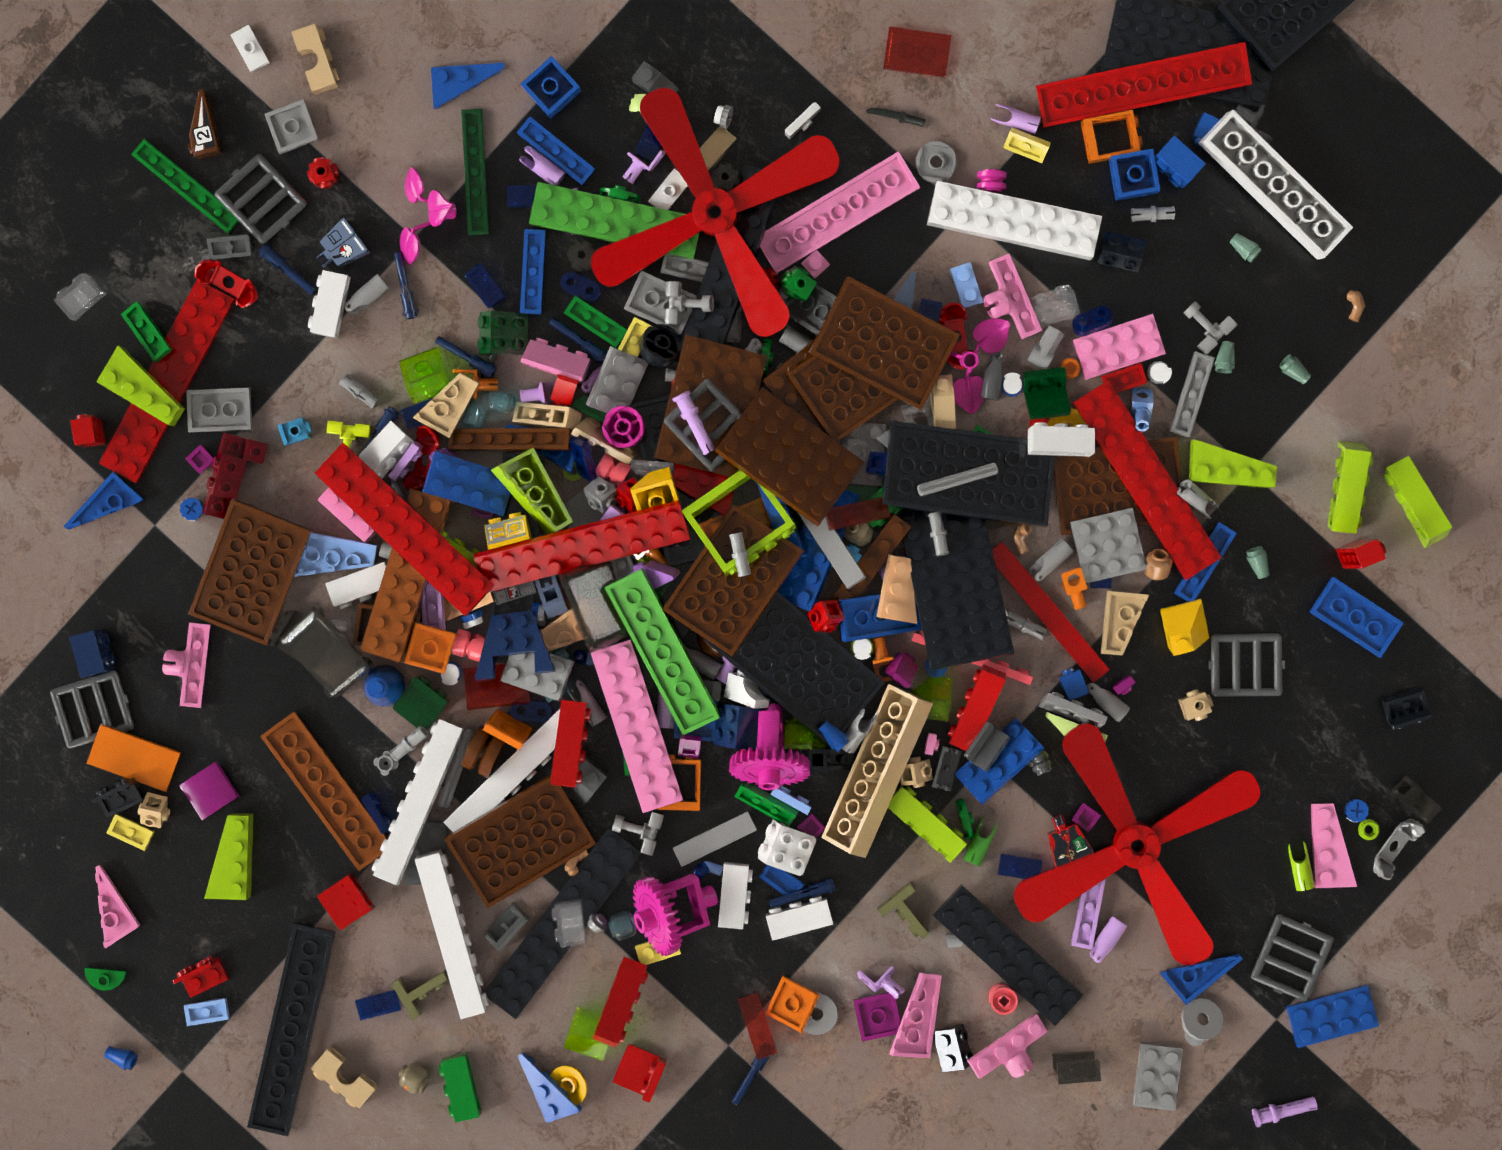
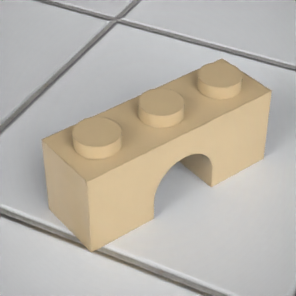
(322, 76)
(354, 1091)

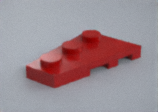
(698, 483)

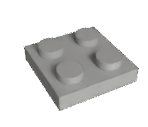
(291, 126)

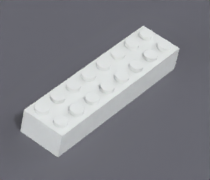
(1275, 185)
(1014, 220)

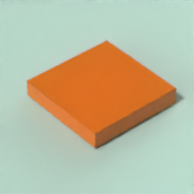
(429, 648)
(508, 729)
(792, 1004)

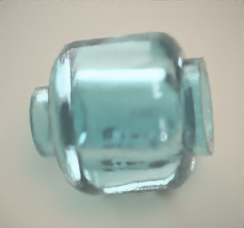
(622, 925)

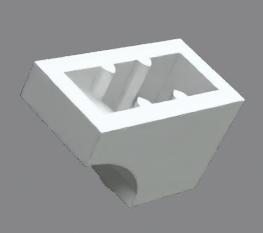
(744, 691)

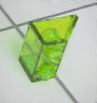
(424, 375)
(581, 1033)

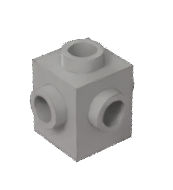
(601, 494)

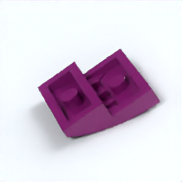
(209, 790)

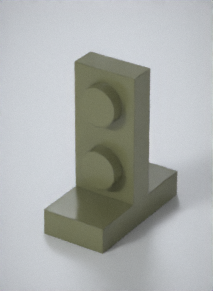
(903, 910)
(420, 992)

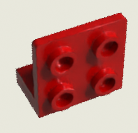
(345, 901)
(204, 976)
(640, 1071)

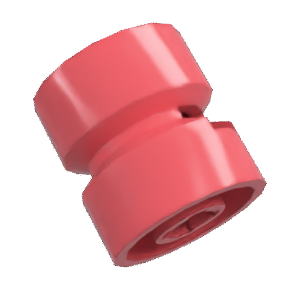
(613, 470)
(468, 644)
(1002, 998)

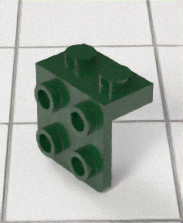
(502, 333)
(1046, 393)
(421, 702)

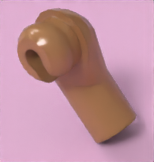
(1358, 305)
(1020, 536)
(570, 865)

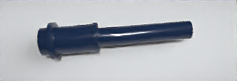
(279, 262)
(409, 307)
(587, 346)
(475, 361)
(389, 415)
(813, 890)
(756, 1066)

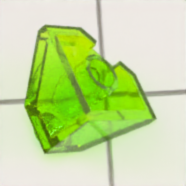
(939, 693)
(800, 737)

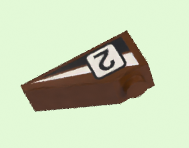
(203, 132)

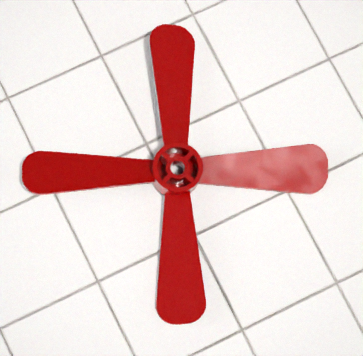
(802, 166)
(1055, 888)

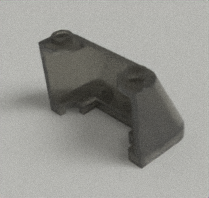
(592, 605)
(325, 652)

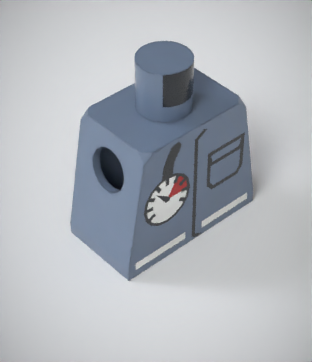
(342, 245)

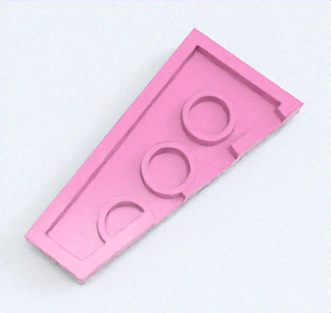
(1329, 851)
(918, 1022)

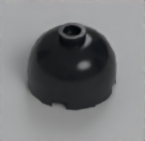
(660, 345)

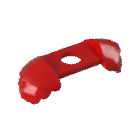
(214, 273)
(952, 318)
(430, 440)

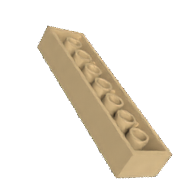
(877, 771)

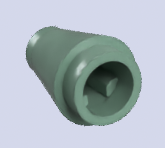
(1246, 248)
(1225, 359)
(1294, 368)
(1258, 560)

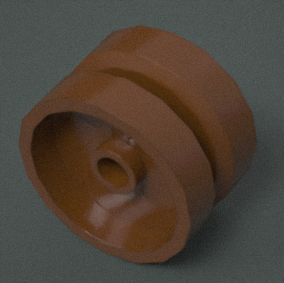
(482, 750)

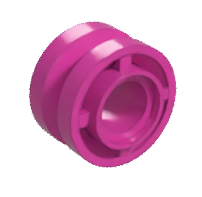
(991, 180)

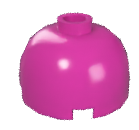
(623, 427)

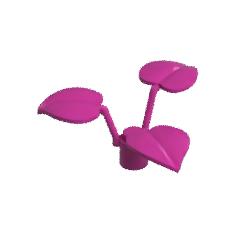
(438, 211)
(992, 337)

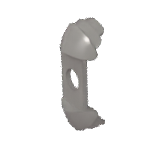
(1404, 831)

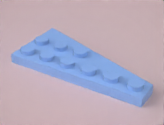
(333, 553)

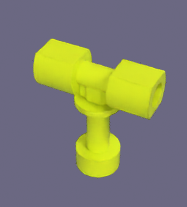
(348, 432)

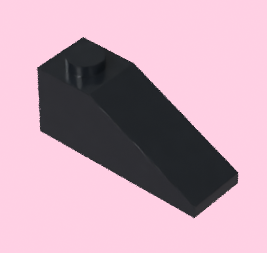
(829, 759)

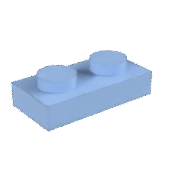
(966, 285)
(799, 803)
(206, 1011)

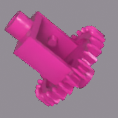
(770, 764)
(657, 918)

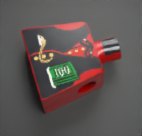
(1067, 842)

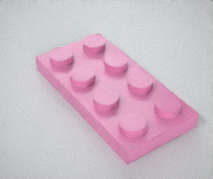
(1119, 347)

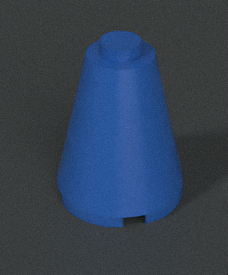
(383, 685)

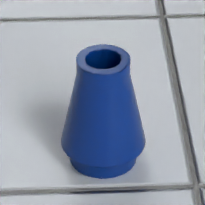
(834, 736)
(122, 1057)

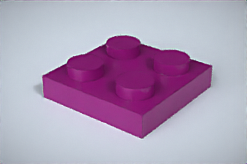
(877, 1016)

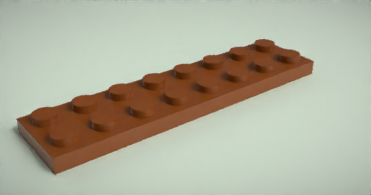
(401, 589)
(325, 789)

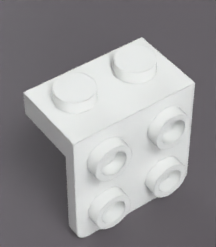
(786, 848)

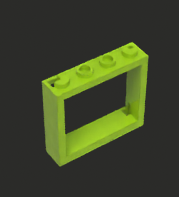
(717, 494)

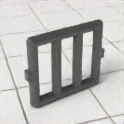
(249, 223)
(683, 435)
(75, 687)
(1236, 689)
(1311, 977)

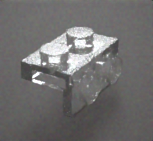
(1055, 305)

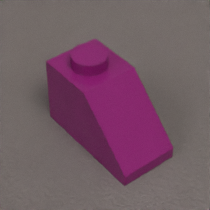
(902, 669)

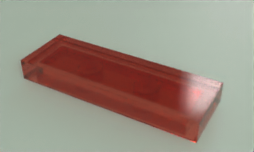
(856, 514)
(757, 1026)

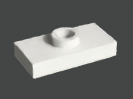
(250, 48)
(803, 120)
(668, 191)

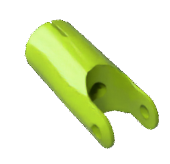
(1302, 871)

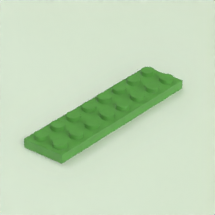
(599, 216)
(662, 651)

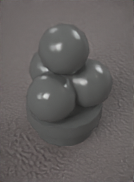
(1041, 763)

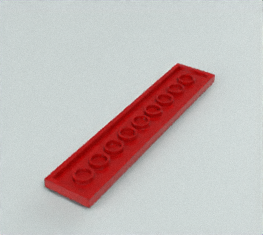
(1144, 84)
(190, 340)
(1147, 480)
(404, 529)
(583, 545)

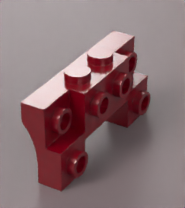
(229, 470)

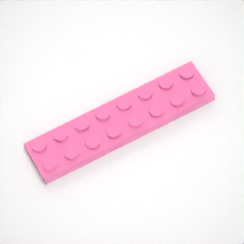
(838, 212)
(636, 726)

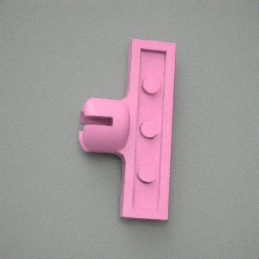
(1011, 298)
(190, 664)
(1009, 1049)

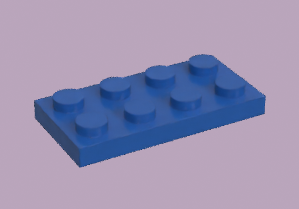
(466, 484)
(1356, 617)
(862, 622)
(1013, 758)
(1332, 1016)

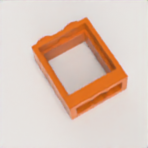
(1090, 141)
(693, 805)

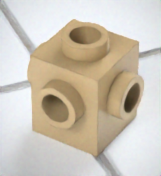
(1188, 705)
(916, 772)
(154, 810)

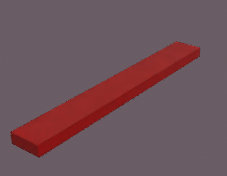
(1048, 613)

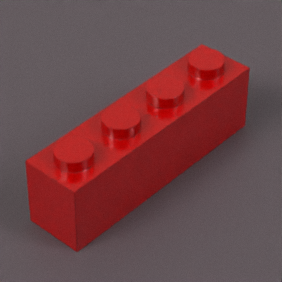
(1361, 553)
(978, 706)
(569, 744)
(620, 1002)

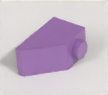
(657, 572)

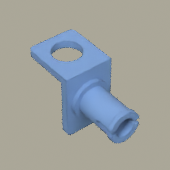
(1141, 408)

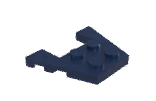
(513, 635)

